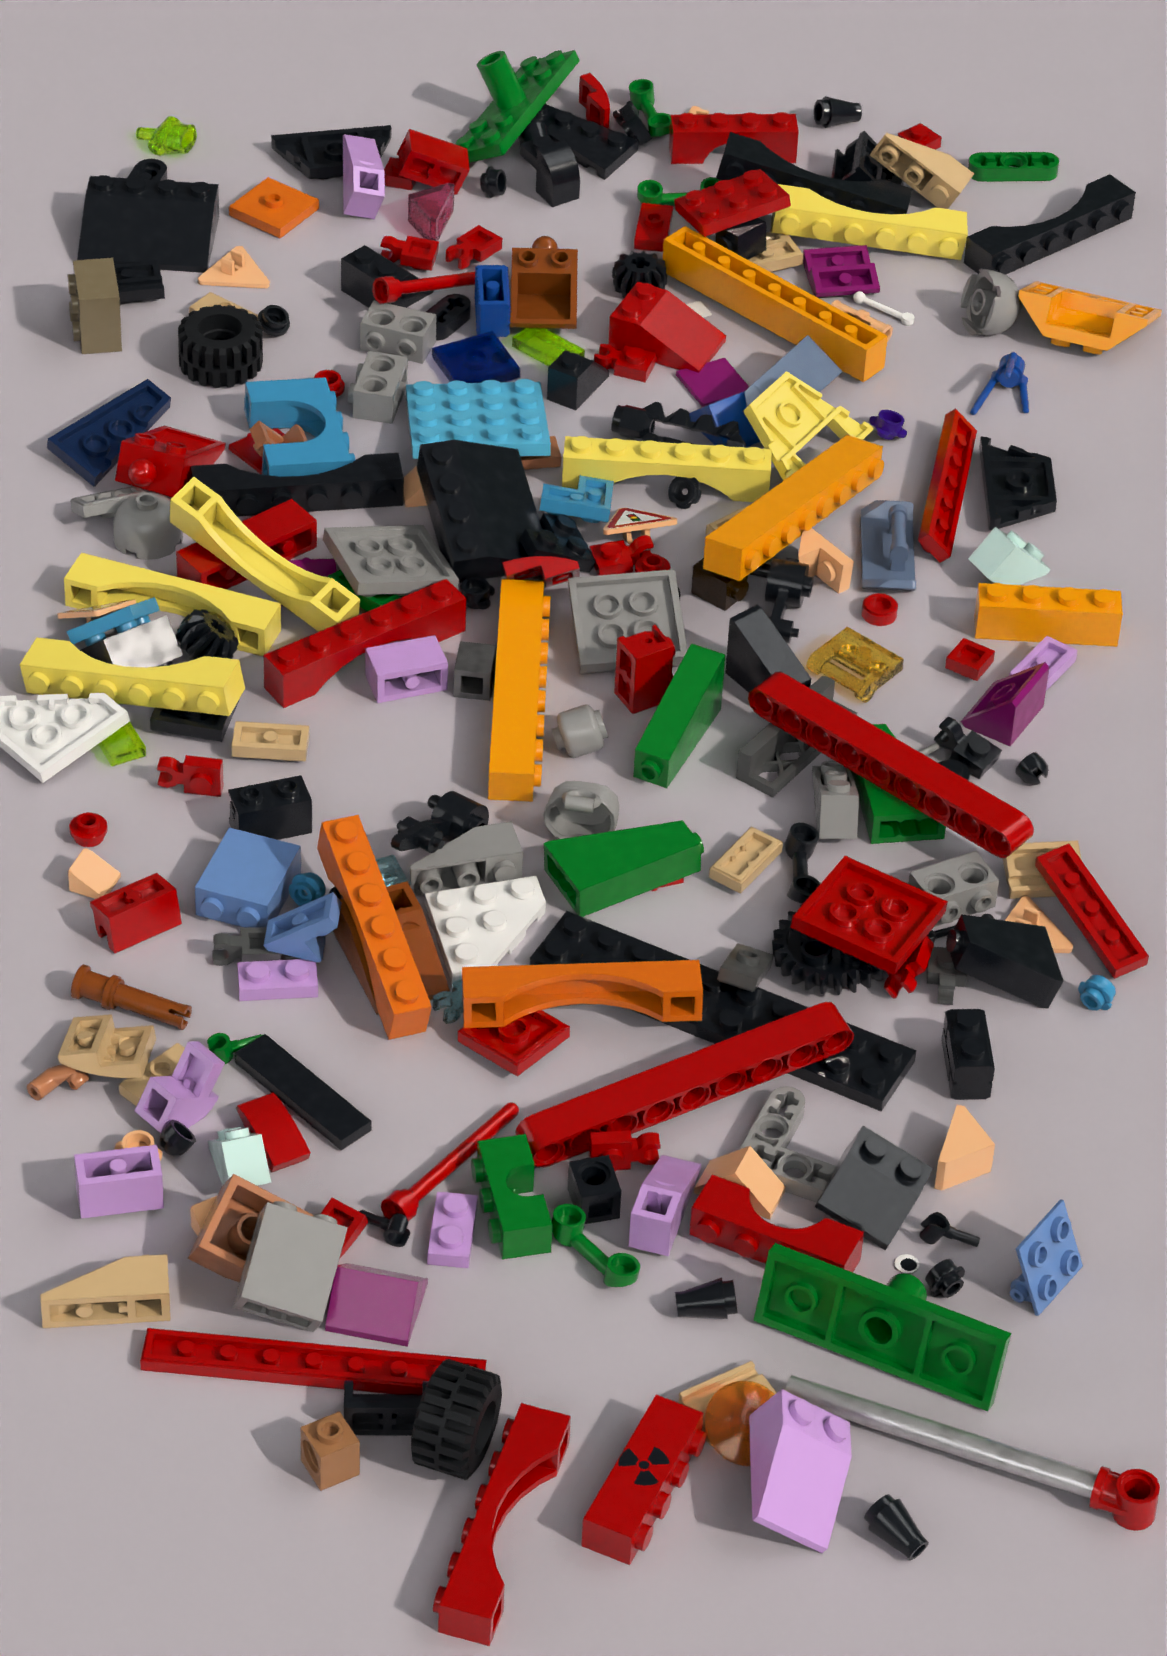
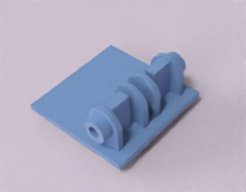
(1047, 1260)

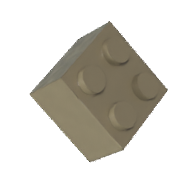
(95, 306)

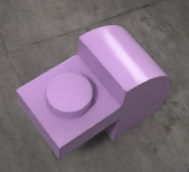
(185, 1094)

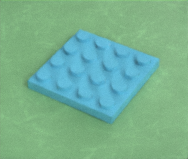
(479, 413)

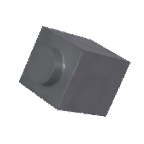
(474, 670)

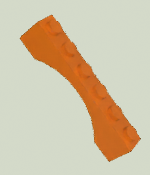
(392, 969)
(656, 988)

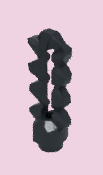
(640, 424)

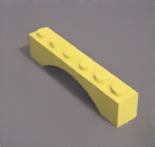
(929, 232)
(735, 471)
(214, 526)
(105, 581)
(197, 686)

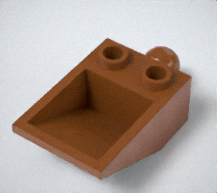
(544, 286)
(417, 936)

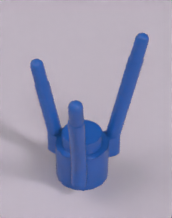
(1009, 374)

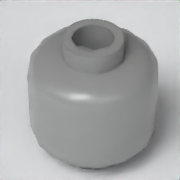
(580, 731)

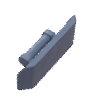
(804, 362)
(887, 545)

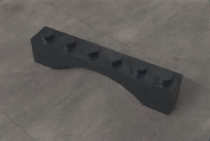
(870, 196)
(1006, 249)
(364, 483)

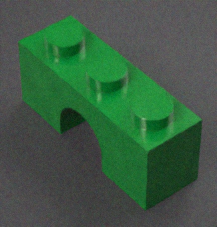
(517, 1222)

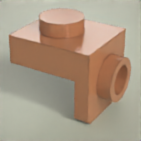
(264, 435)

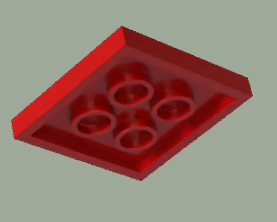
(869, 915)

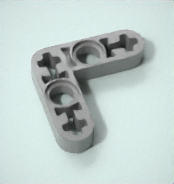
(774, 1150)

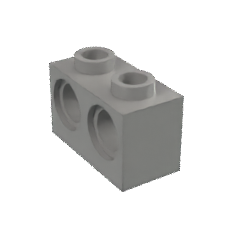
(398, 331)
(379, 387)
(961, 881)

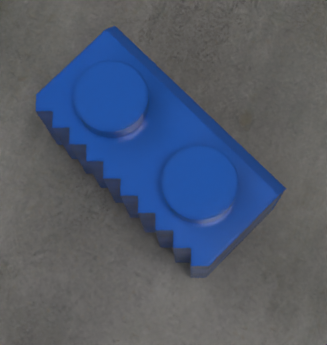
(492, 300)

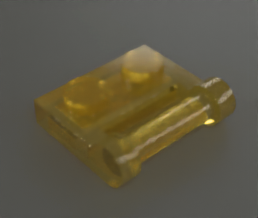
(860, 656)

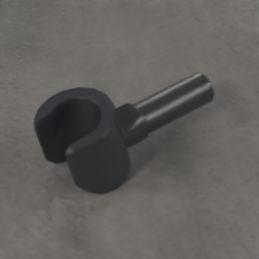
(937, 1226)
(395, 1228)

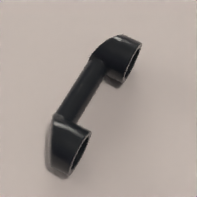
(800, 847)

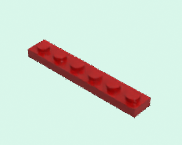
(947, 486)

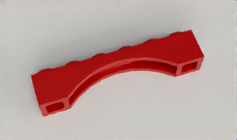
(306, 664)
(530, 1456)

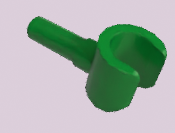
(224, 1048)

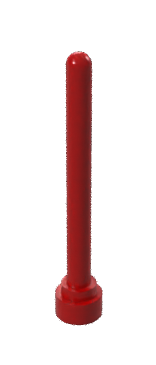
(389, 289)
(407, 1201)

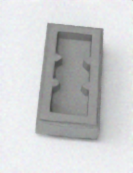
(102, 503)

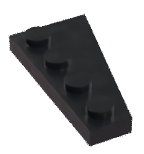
(588, 140)

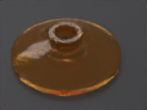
(726, 1419)

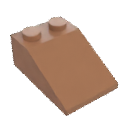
(230, 1227)

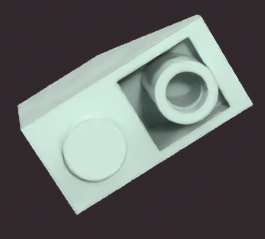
(1008, 559)
(240, 1154)

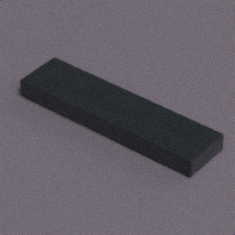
(303, 1092)

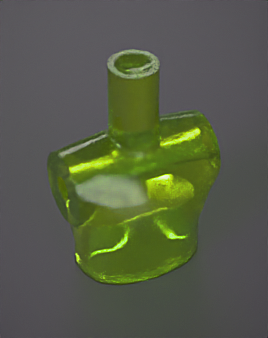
(169, 137)

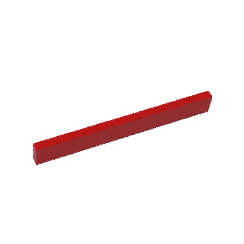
(290, 1362)

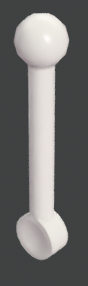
(906, 318)

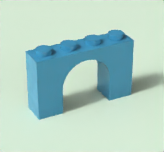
(311, 407)

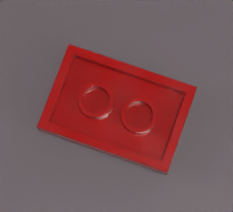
(732, 202)

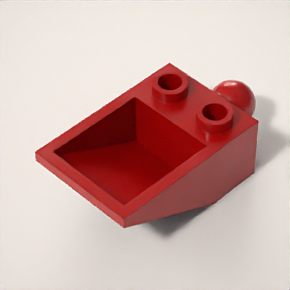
(163, 459)

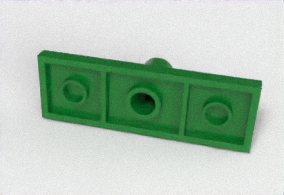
(515, 99)
(882, 1325)

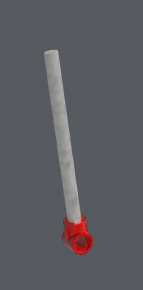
(1128, 1495)

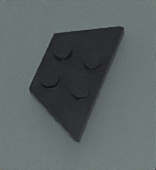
(321, 152)
(1015, 484)

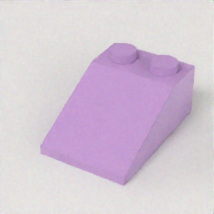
(798, 1468)

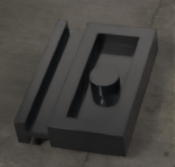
(139, 281)

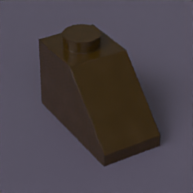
(717, 588)

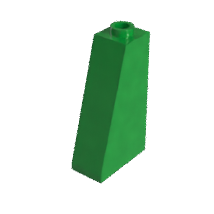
(681, 716)
(891, 818)
(621, 864)

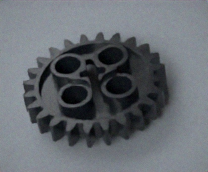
(818, 962)

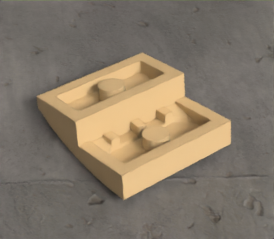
(107, 1051)

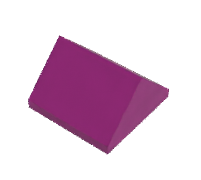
(1009, 705)
(374, 1303)

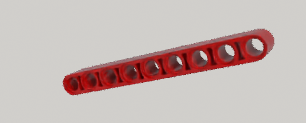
(891, 765)
(687, 1082)

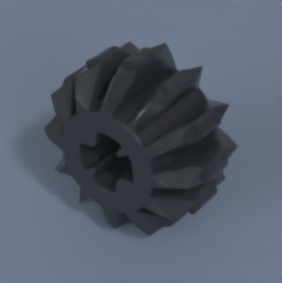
(638, 268)
(206, 636)

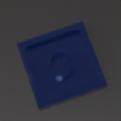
(476, 360)

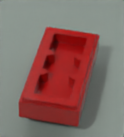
(653, 226)

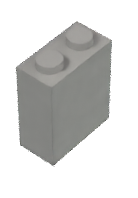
(290, 1266)

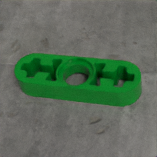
(1028, 166)

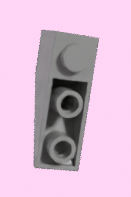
(835, 801)
(472, 859)

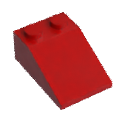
(664, 325)

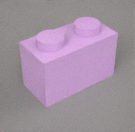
(406, 669)
(119, 1181)

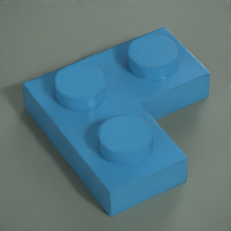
(589, 501)
(121, 620)

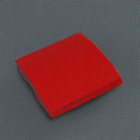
(553, 569)

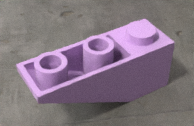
(362, 177)
(662, 1204)

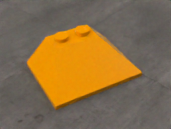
(1083, 317)

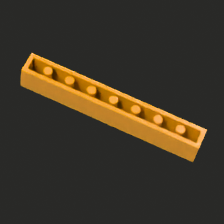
(773, 302)
(792, 507)
(517, 691)

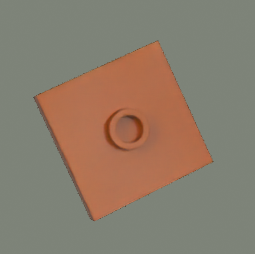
(274, 207)

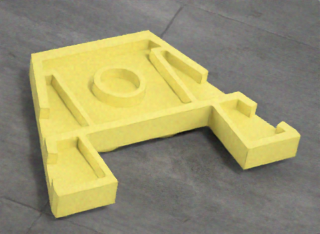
(791, 415)

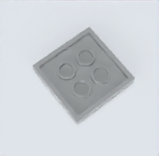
(388, 558)
(623, 606)

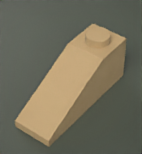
(117, 1293)

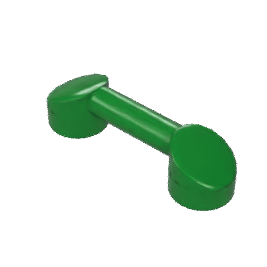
(642, 96)
(652, 192)
(568, 1228)

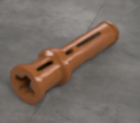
(114, 993)

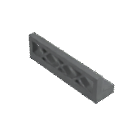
(764, 751)

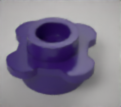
(888, 424)

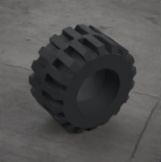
(220, 346)
(456, 1419)

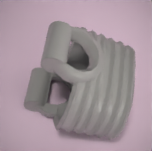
(581, 809)

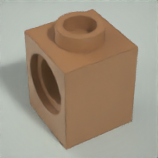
(330, 1451)

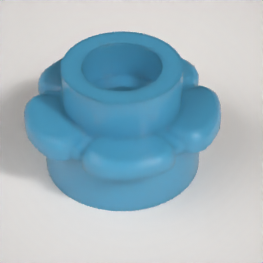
(311, 884)
(1097, 993)

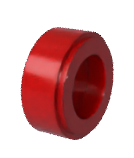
(879, 609)

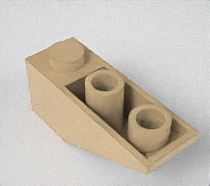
(924, 169)

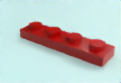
(1091, 911)

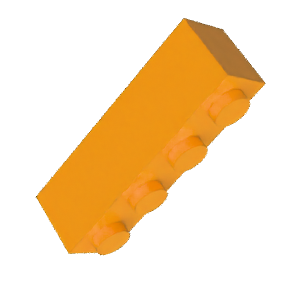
(1056, 612)

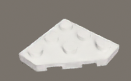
(55, 729)
(483, 921)

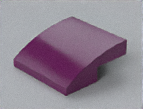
(840, 271)

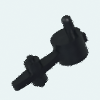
(785, 586)
(451, 817)

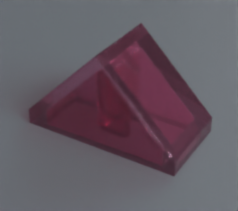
(431, 210)

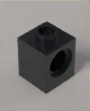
(595, 1188)

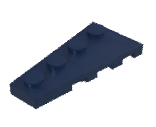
(94, 441)

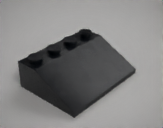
(150, 222)
(477, 504)

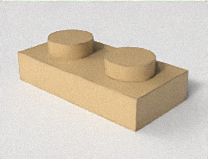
(270, 741)

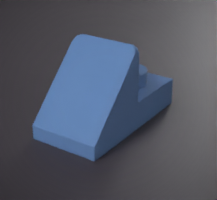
(303, 929)

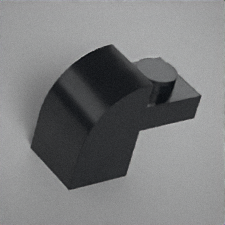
(555, 169)

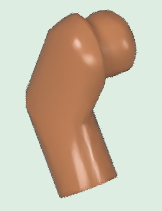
(53, 1078)

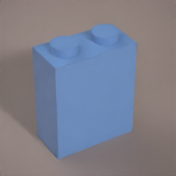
(247, 879)

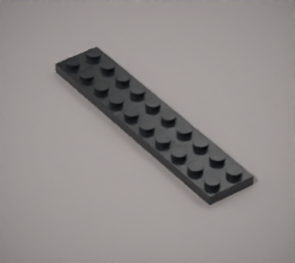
(862, 1072)

